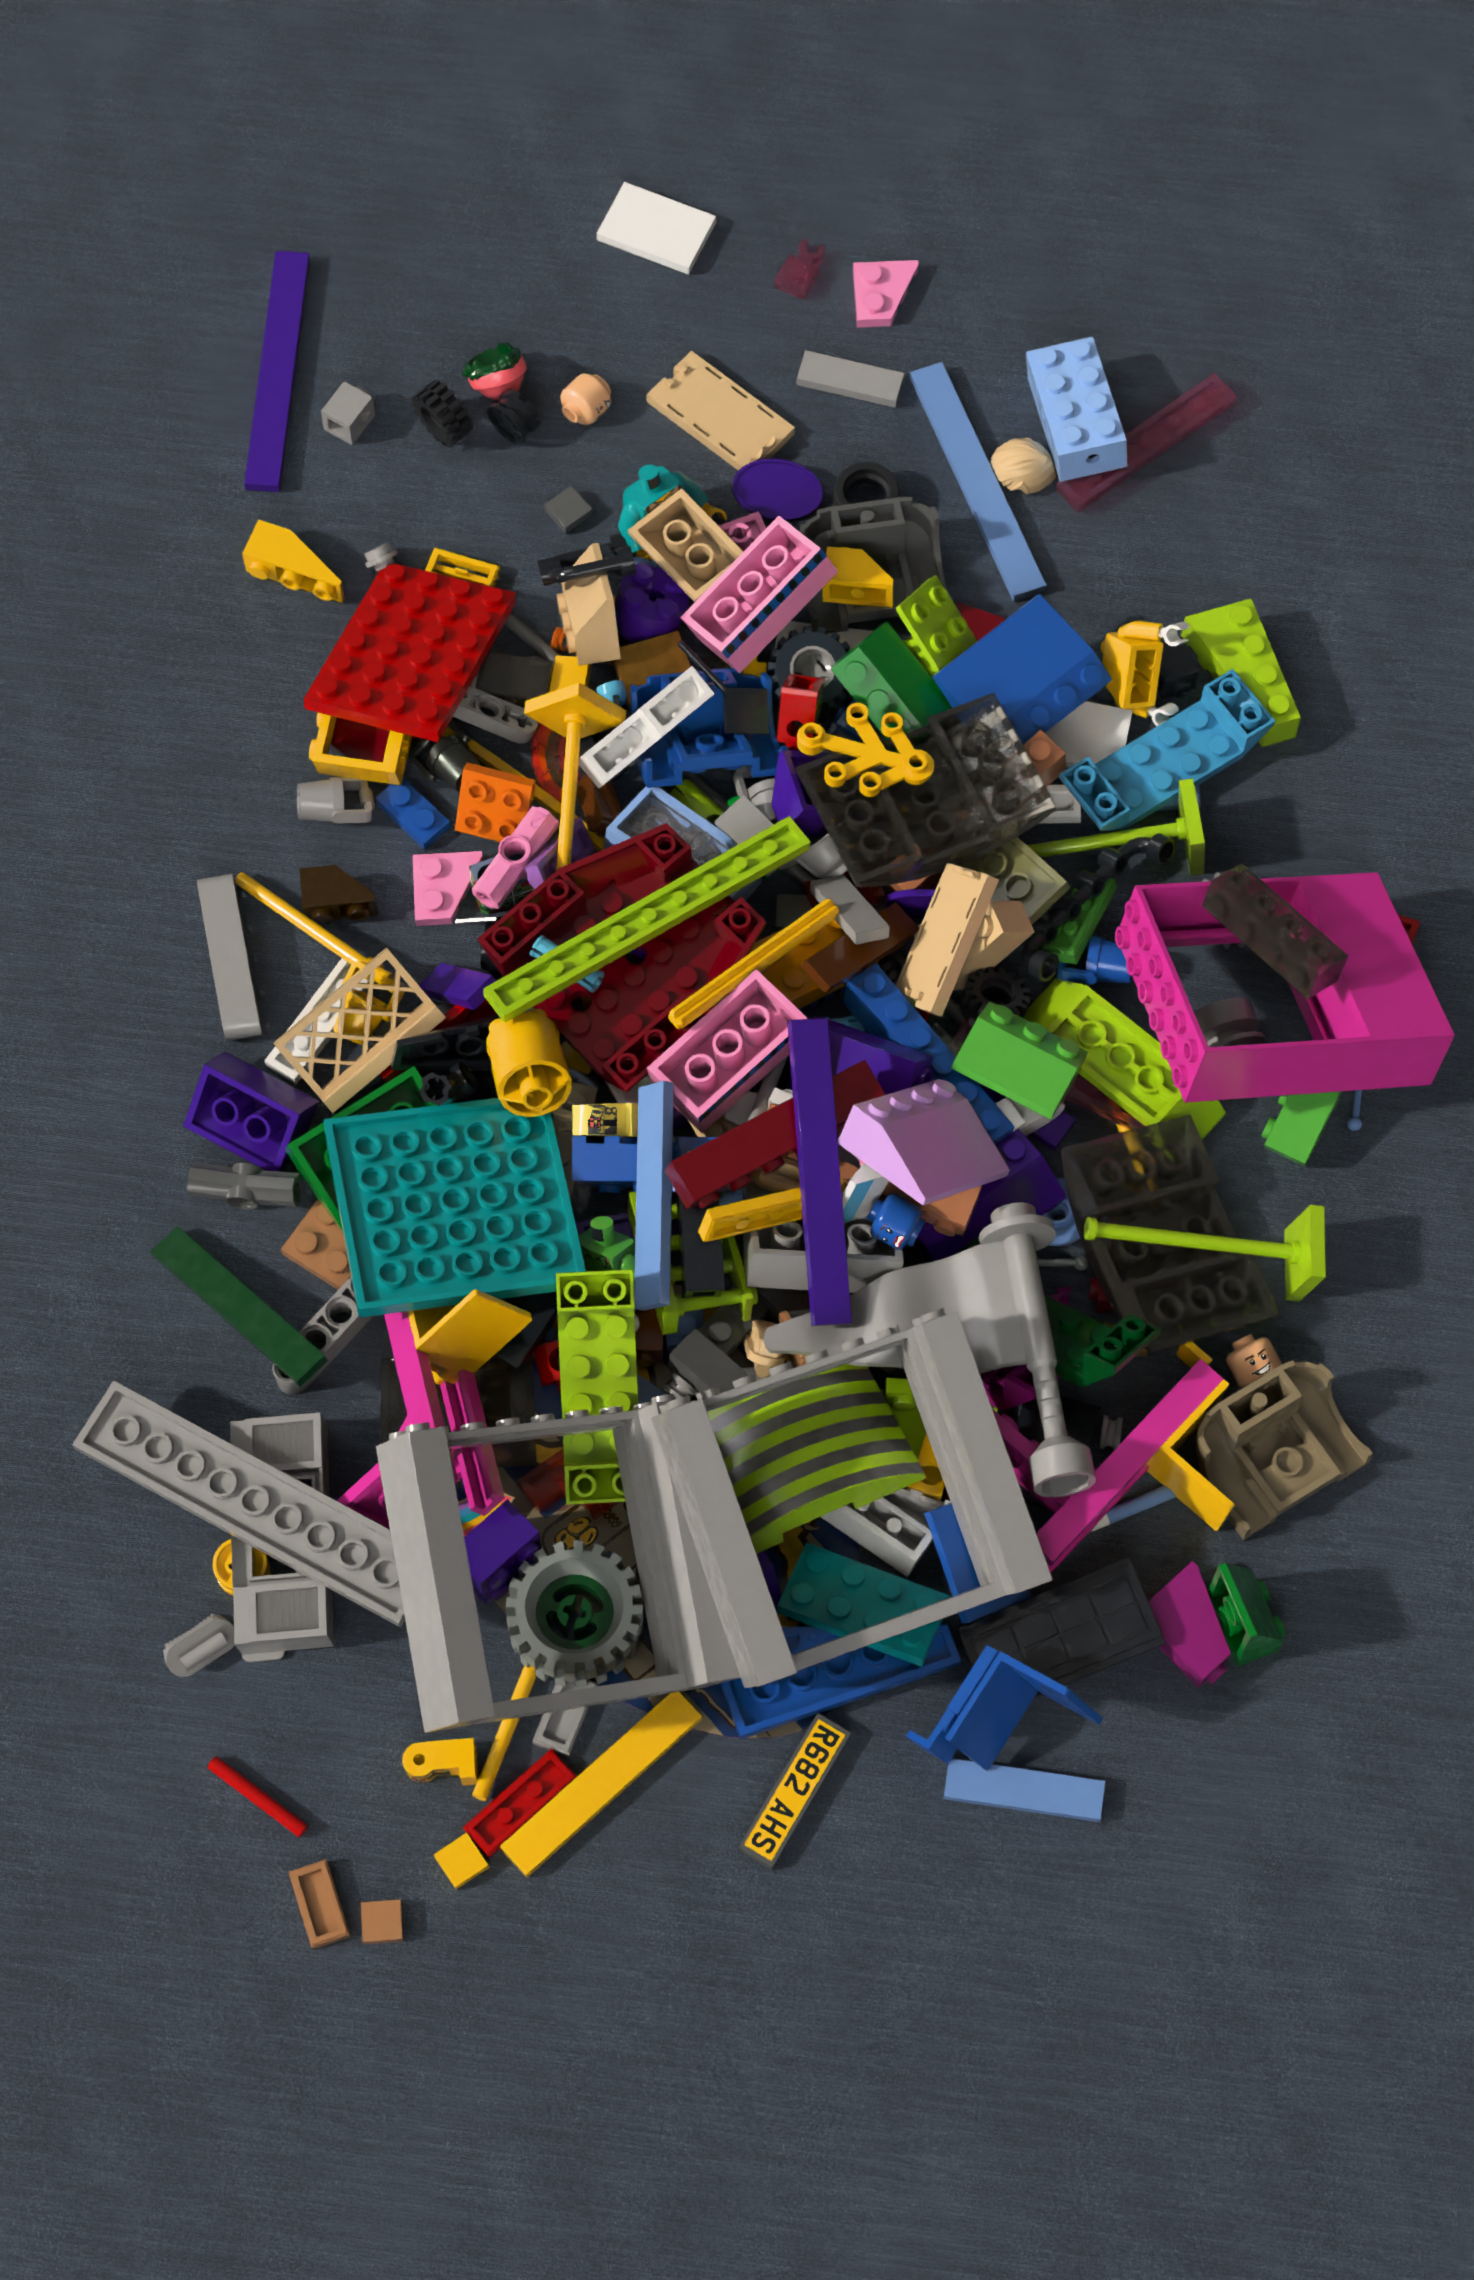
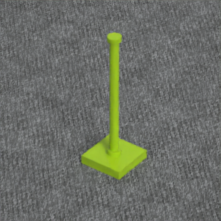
(1186, 828)
(1302, 1247)

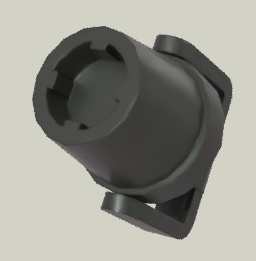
(445, 758)

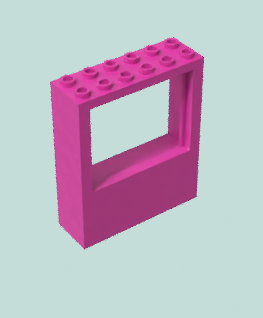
(1367, 1029)

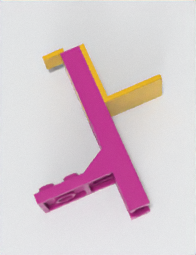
(446, 1349)
(1146, 1449)

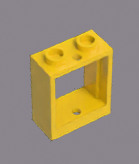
(389, 771)

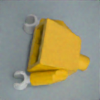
(1134, 665)

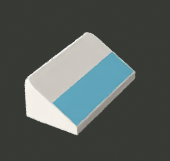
(862, 1193)

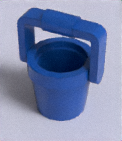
(1103, 965)

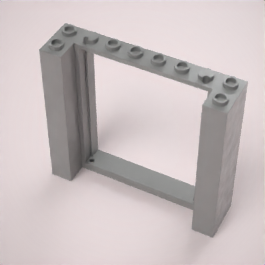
(968, 1457)
(438, 1586)

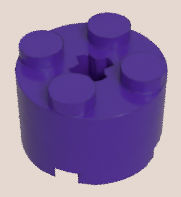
(649, 604)

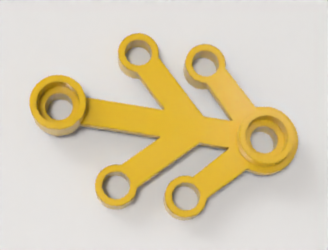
(869, 754)

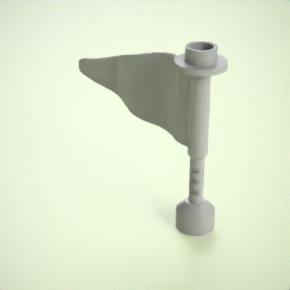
(1003, 1317)

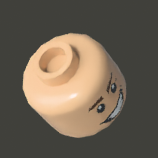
(585, 399)
(1251, 1359)

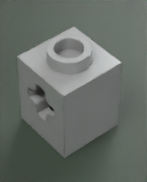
(348, 412)

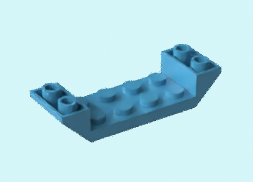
(1187, 746)

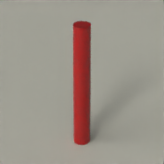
(258, 1796)

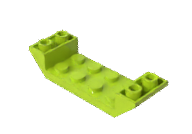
(1120, 1056)
(595, 1374)

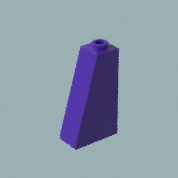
(891, 1063)

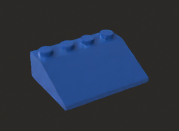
(1032, 667)

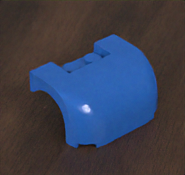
(700, 738)

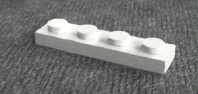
(301, 1044)

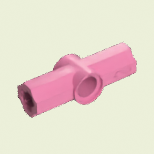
(504, 873)

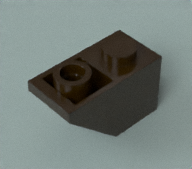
(334, 895)

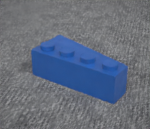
(614, 1162)

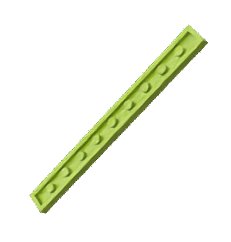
(646, 919)

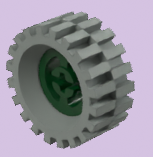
(535, 1604)

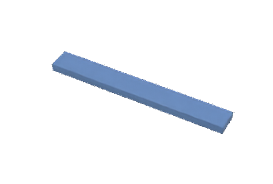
(978, 482)

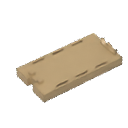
(721, 411)
(945, 937)

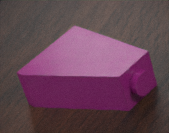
(1191, 1627)

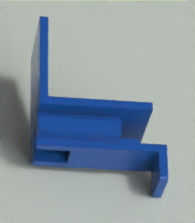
(991, 1707)

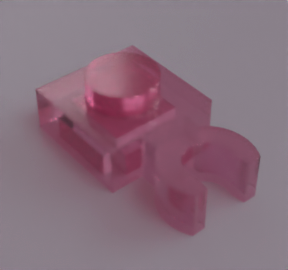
(799, 273)

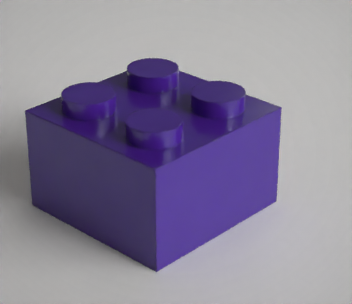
(498, 1550)

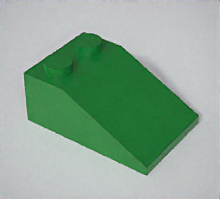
(1244, 1614)

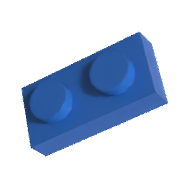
(413, 813)

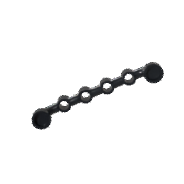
(1043, 963)

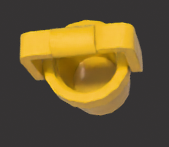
(357, 999)

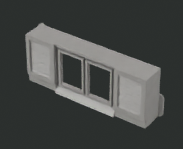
(289, 1608)

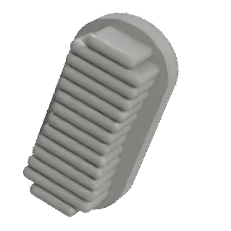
(199, 1646)

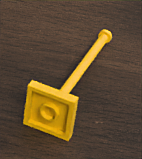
(574, 715)

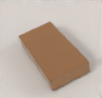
(319, 1904)

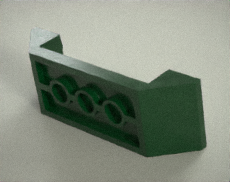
(1088, 1348)

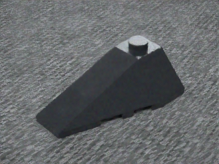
(446, 1048)

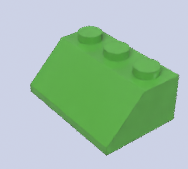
(1020, 1059)

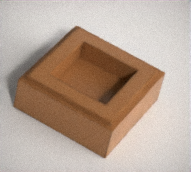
(382, 1921)

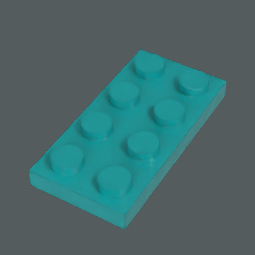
(850, 1596)

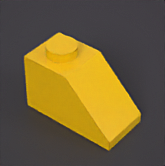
(857, 580)

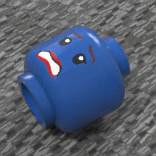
(895, 1221)

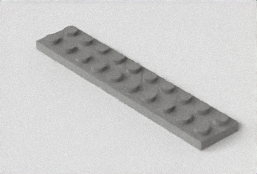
(245, 1498)

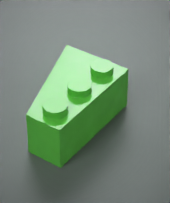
(1299, 1125)

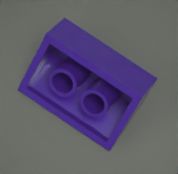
(790, 795)
(248, 1111)

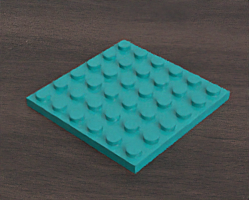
(450, 1205)

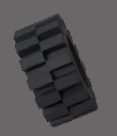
(442, 413)
(997, 986)

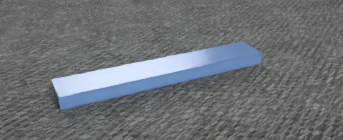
(653, 1196)

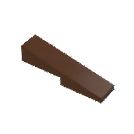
(845, 959)

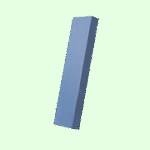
(1025, 1790)

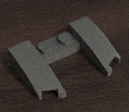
(704, 1352)

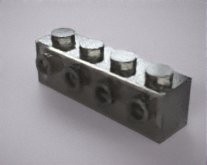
(1274, 930)

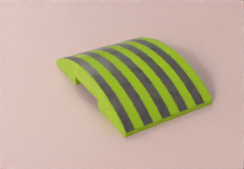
(812, 1450)

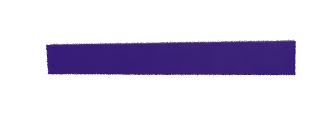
(277, 372)
(819, 1172)

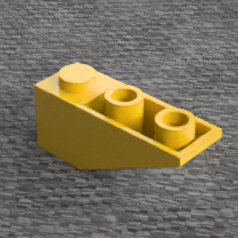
(283, 557)

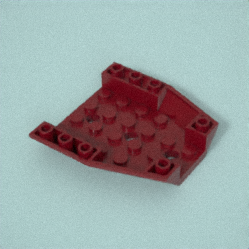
(631, 1007)

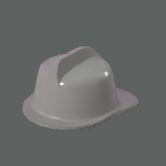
(820, 859)

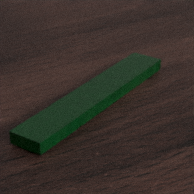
(239, 1306)

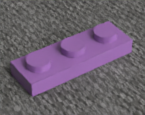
(545, 862)

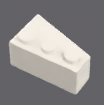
(890, 1527)

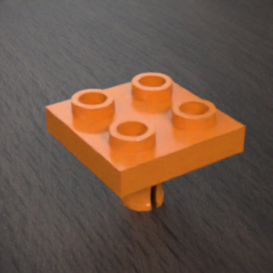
(492, 802)

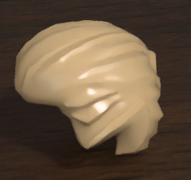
(1023, 465)

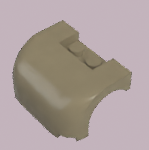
(1277, 1444)

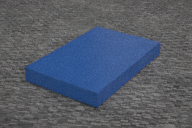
(958, 1564)

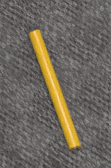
(503, 1738)

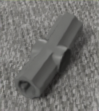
(245, 1185)

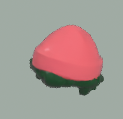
(496, 371)

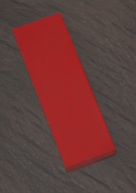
(519, 1803)

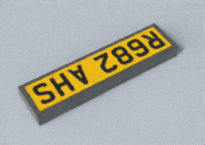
(794, 1791)

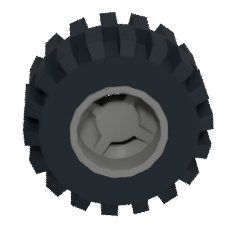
(810, 656)

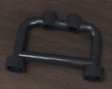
(615, 557)

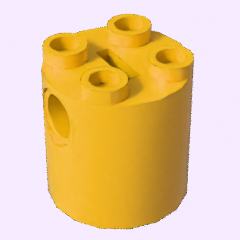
(528, 1064)

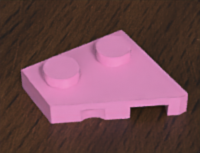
(880, 290)
(440, 885)

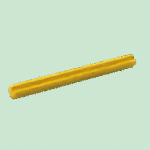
(758, 959)

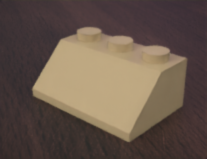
(686, 543)
(589, 615)

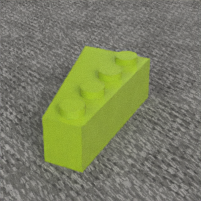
(1236, 640)

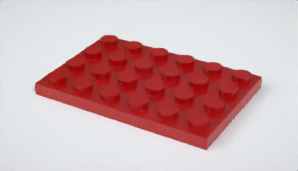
(410, 651)

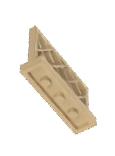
(380, 1054)

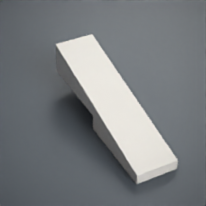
(645, 727)

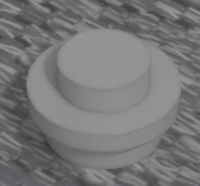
(380, 556)

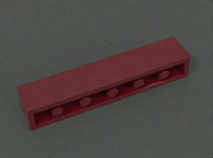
(760, 1143)

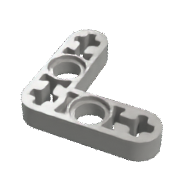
(470, 712)

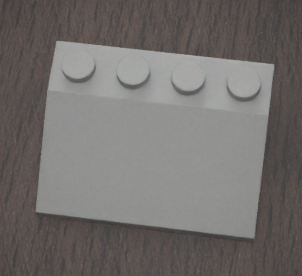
(778, 1258)

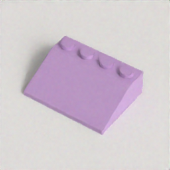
(924, 1141)

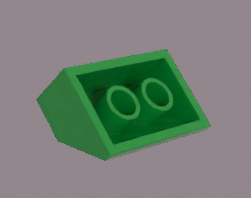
(890, 679)

